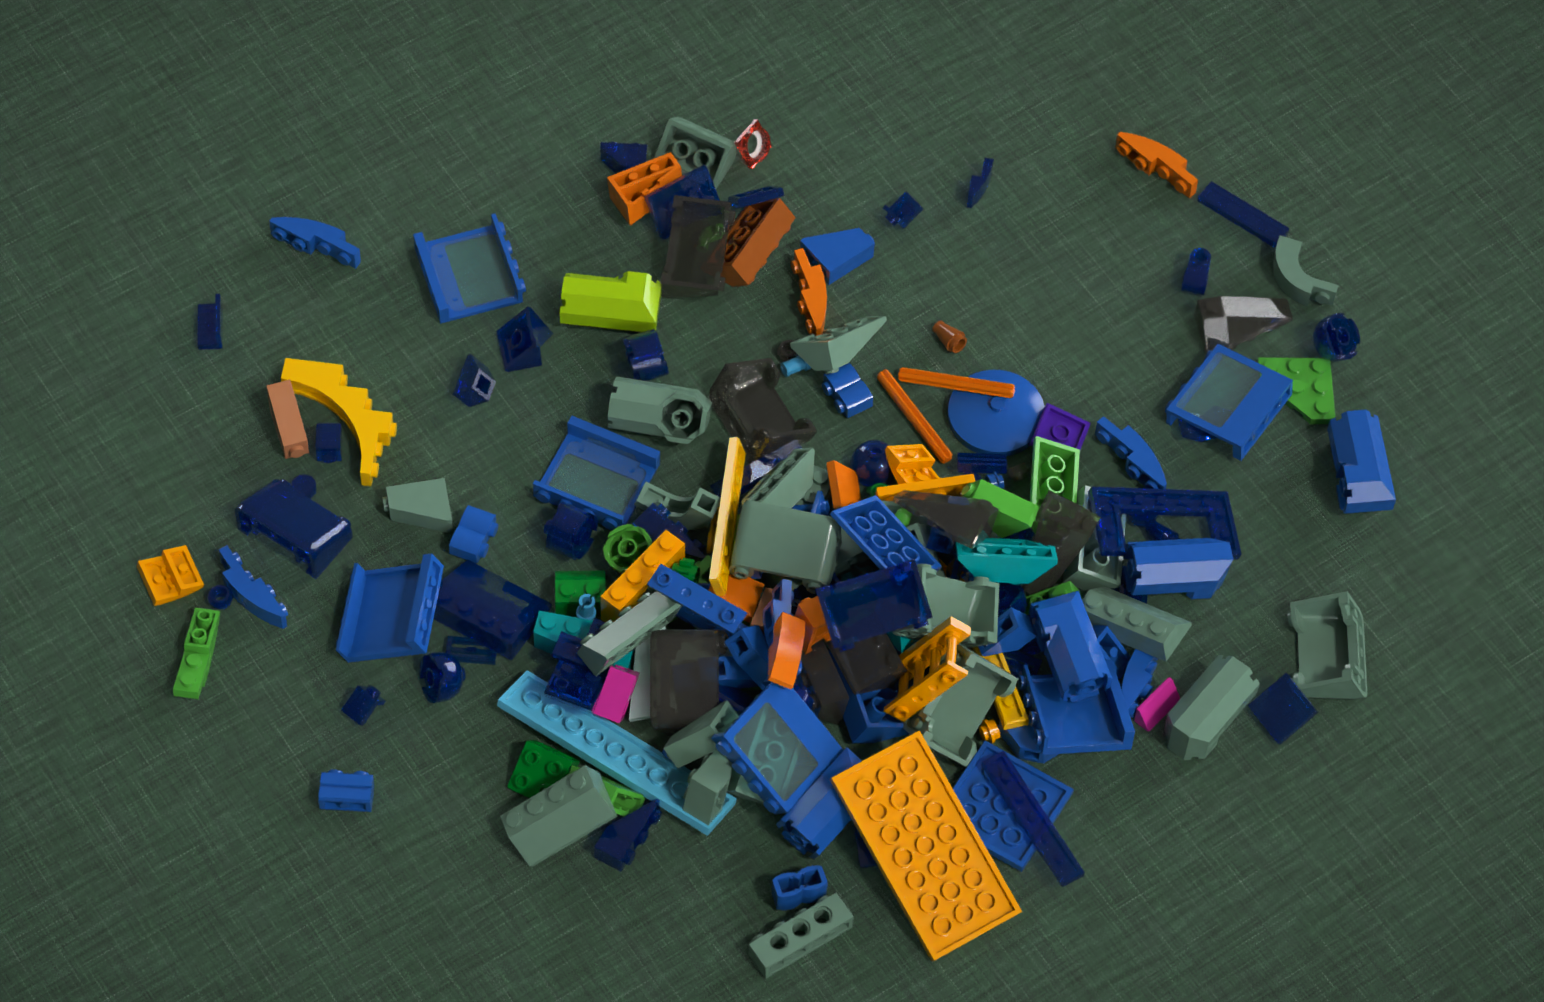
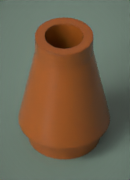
(952, 338)

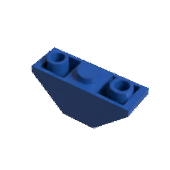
(1023, 744)

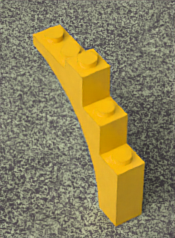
(351, 404)

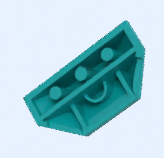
(1007, 560)

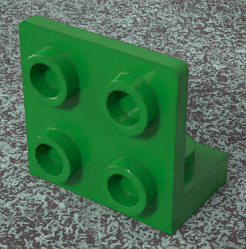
(539, 768)

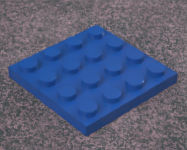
(991, 814)

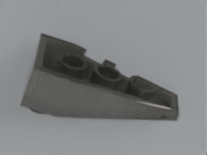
(1238, 319)
(1066, 528)

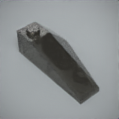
(962, 518)

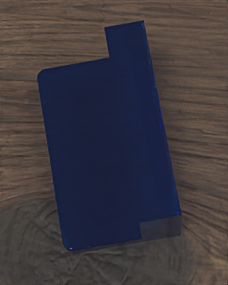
(210, 325)

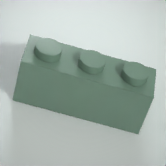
(697, 147)

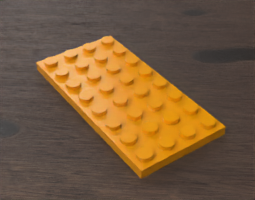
(925, 845)

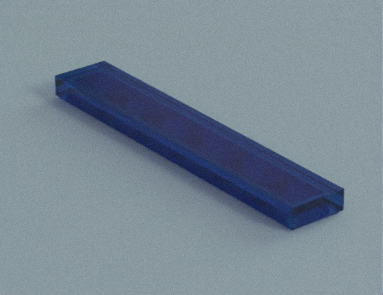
(1033, 819)

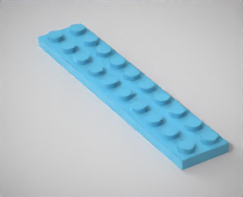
(606, 748)

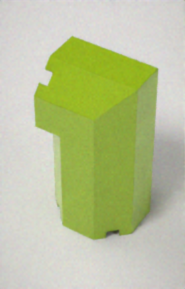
(611, 302)

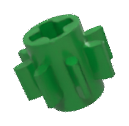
(687, 569)

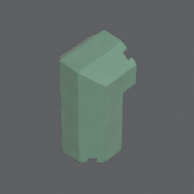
(658, 410)
(1209, 708)

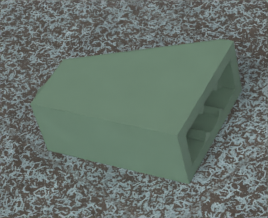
(420, 504)
(695, 739)

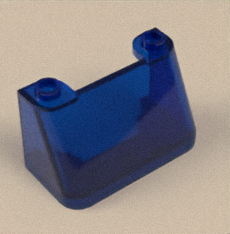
(295, 524)
(874, 604)

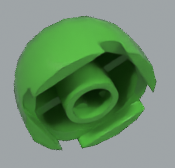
(625, 546)

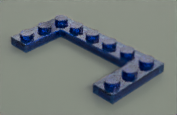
(1113, 501)

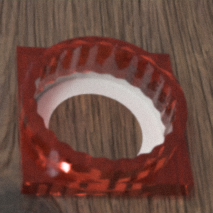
(763, 144)

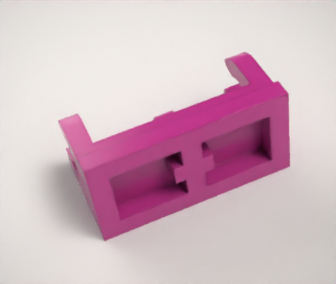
(616, 693)

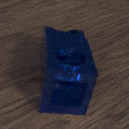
(938, 541)

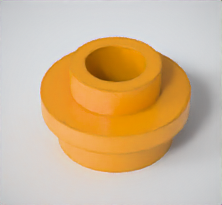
(989, 730)

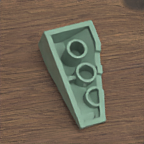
(837, 345)

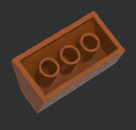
(753, 239)

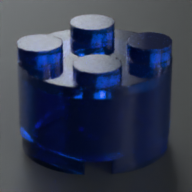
(645, 355)
(570, 531)

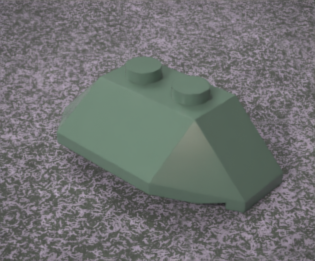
(785, 481)

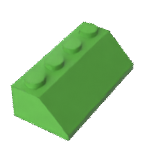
(1054, 470)

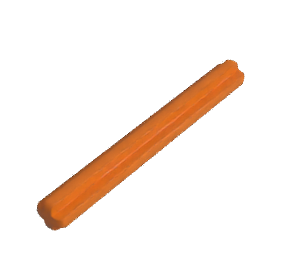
(956, 382)
(914, 416)

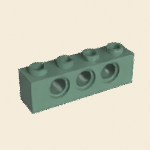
(795, 947)

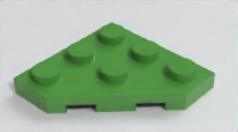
(1311, 386)

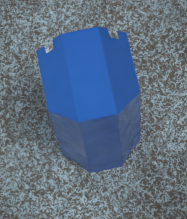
(1360, 463)
(1177, 566)
(1070, 647)
(819, 812)

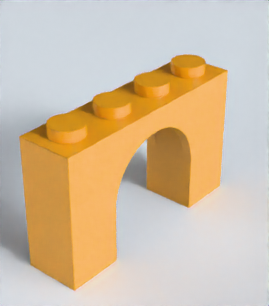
(633, 582)

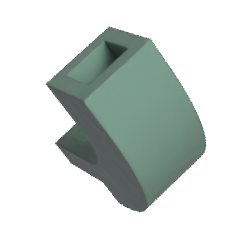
(1294, 280)
(692, 511)

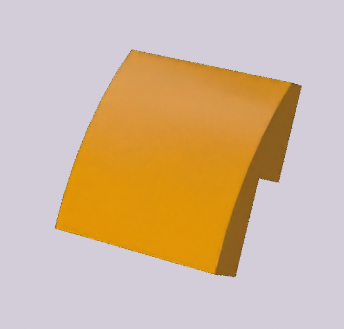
(910, 463)
(170, 575)

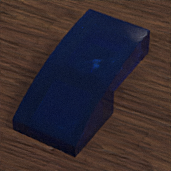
(980, 183)

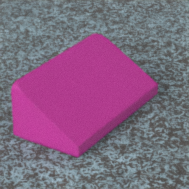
(1157, 705)

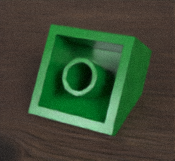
(572, 585)

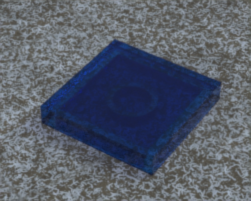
(756, 196)
(1283, 708)

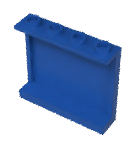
(389, 611)
(1076, 727)

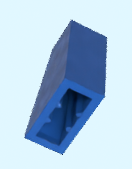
(838, 252)

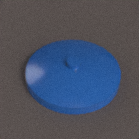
(994, 422)

